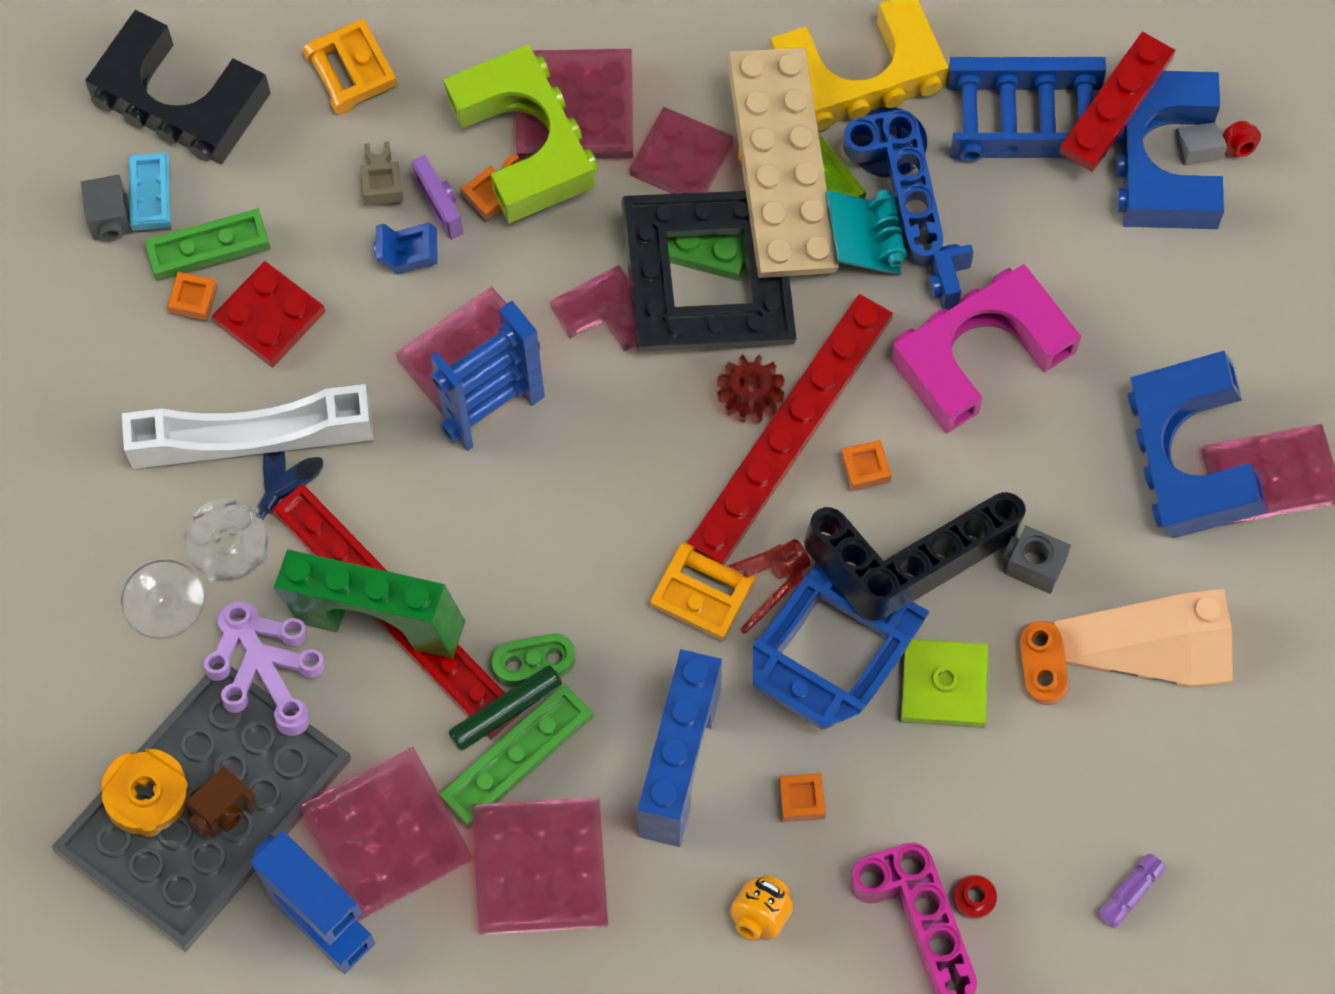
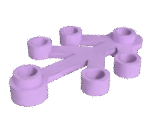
(262, 659)

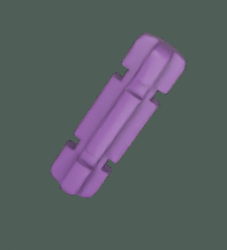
(1131, 890)

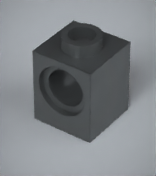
(106, 207)
(1037, 575)

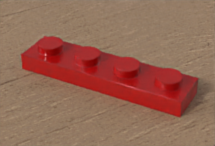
(1117, 101)

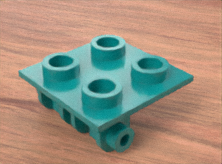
(867, 231)

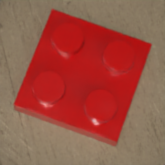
(268, 314)

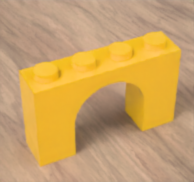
(914, 70)

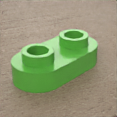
(532, 656)

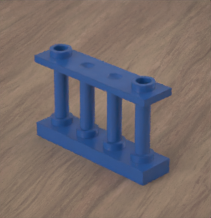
(1014, 74)
(489, 376)

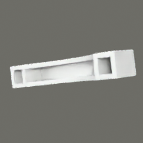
(179, 437)

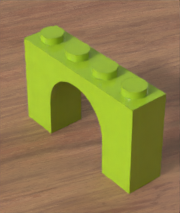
(520, 84)

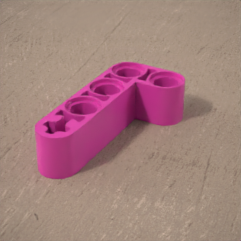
(923, 927)

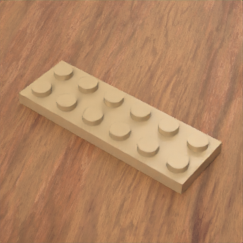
(782, 162)

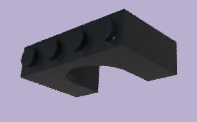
(205, 126)

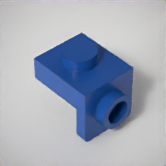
(406, 248)
(944, 280)

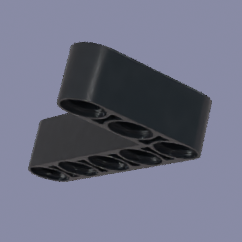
(918, 559)

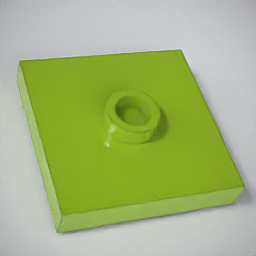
(945, 683)

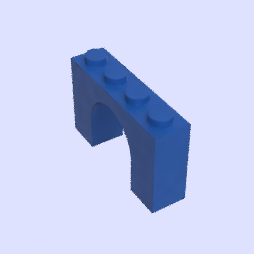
(1156, 196)
(1164, 403)
(670, 775)
(312, 900)

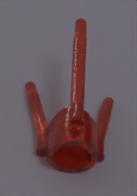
(784, 561)

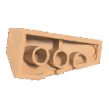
(1165, 639)

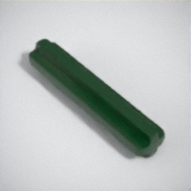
(505, 708)

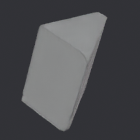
(1201, 143)

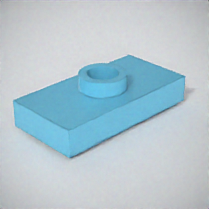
(150, 191)

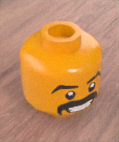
(762, 908)

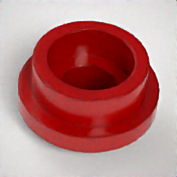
(1241, 139)
(975, 909)

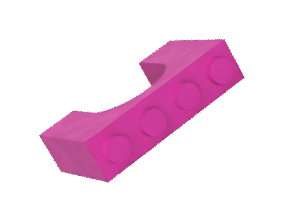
(1010, 303)

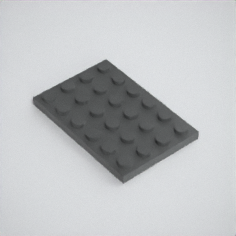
(178, 876)

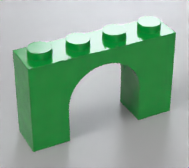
(322, 589)

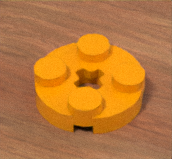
(147, 815)

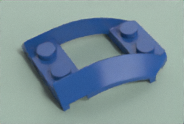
(804, 690)

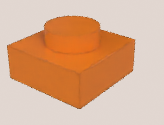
(192, 296)
(866, 465)
(802, 797)

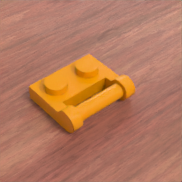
(361, 60)
(697, 602)

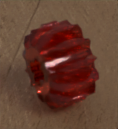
(737, 395)

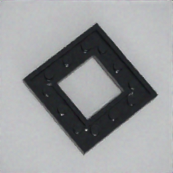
(656, 319)

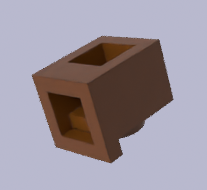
(219, 804)

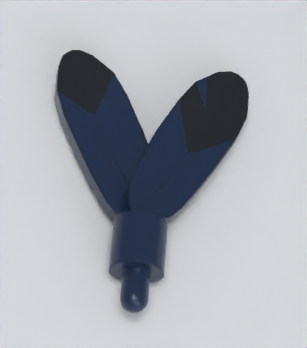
(280, 483)

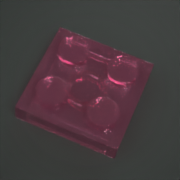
(681, 154)

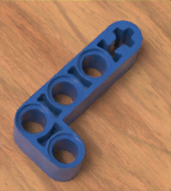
(904, 187)

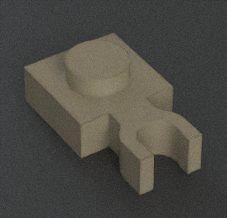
(380, 177)

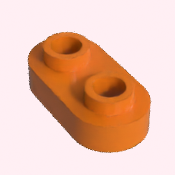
(1044, 660)

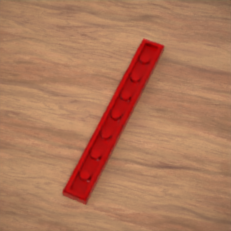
(328, 538)

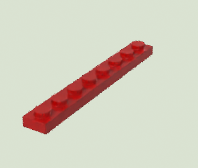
(790, 430)

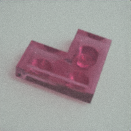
(599, 300)

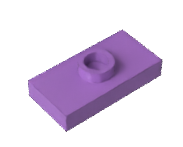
(439, 197)

